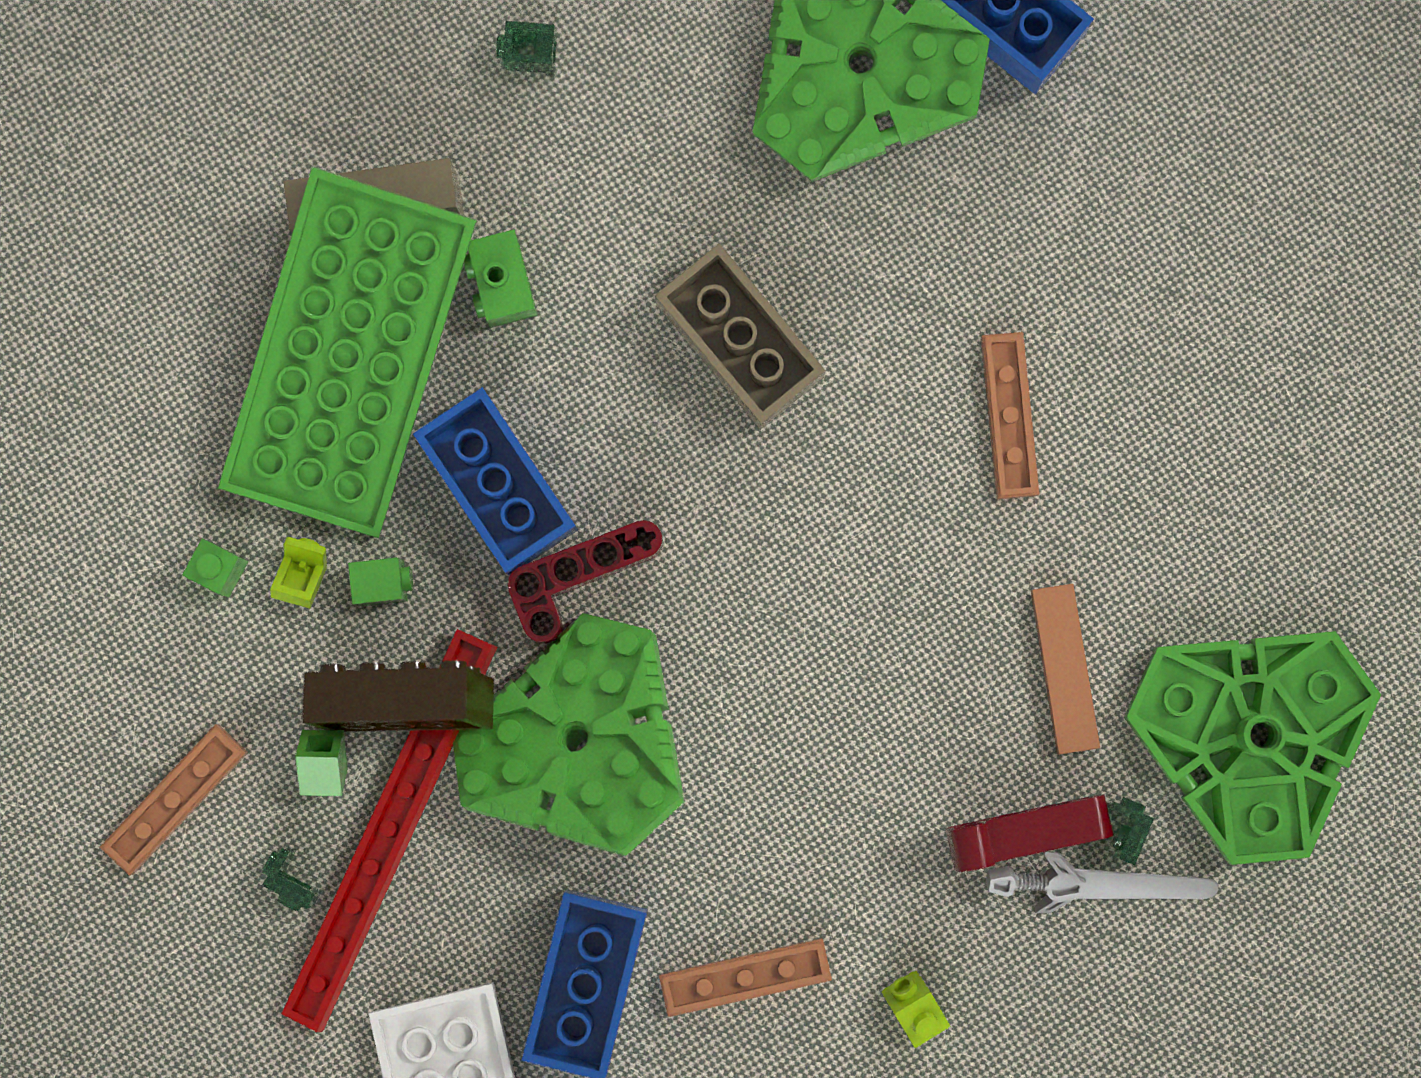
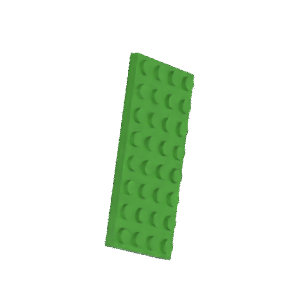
(346, 352)

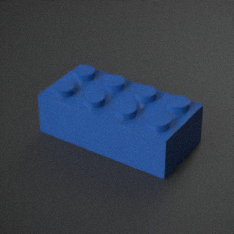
(1027, 35)
(495, 481)
(584, 984)

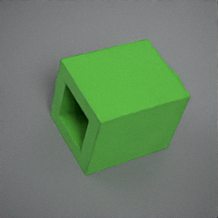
(215, 568)
(379, 581)
(321, 763)

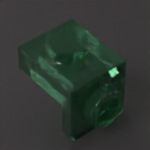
(291, 891)

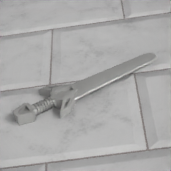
(1067, 883)

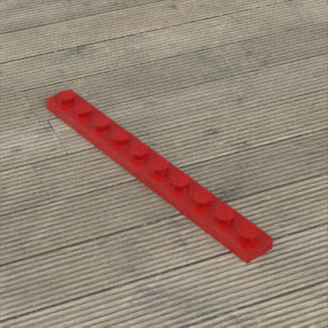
(377, 858)

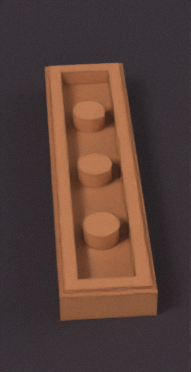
(1010, 415)
(1065, 669)
(173, 799)
(745, 977)

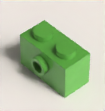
(500, 278)

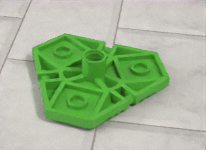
(825, 114)
(591, 689)
(1201, 710)

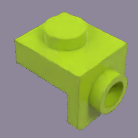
(300, 572)
(915, 1008)

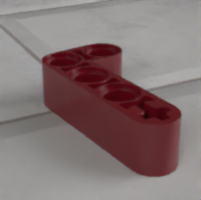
(588, 572)
(1028, 832)

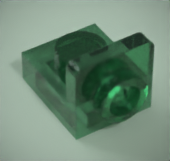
(1130, 837)

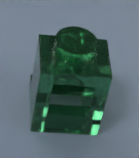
(522, 34)

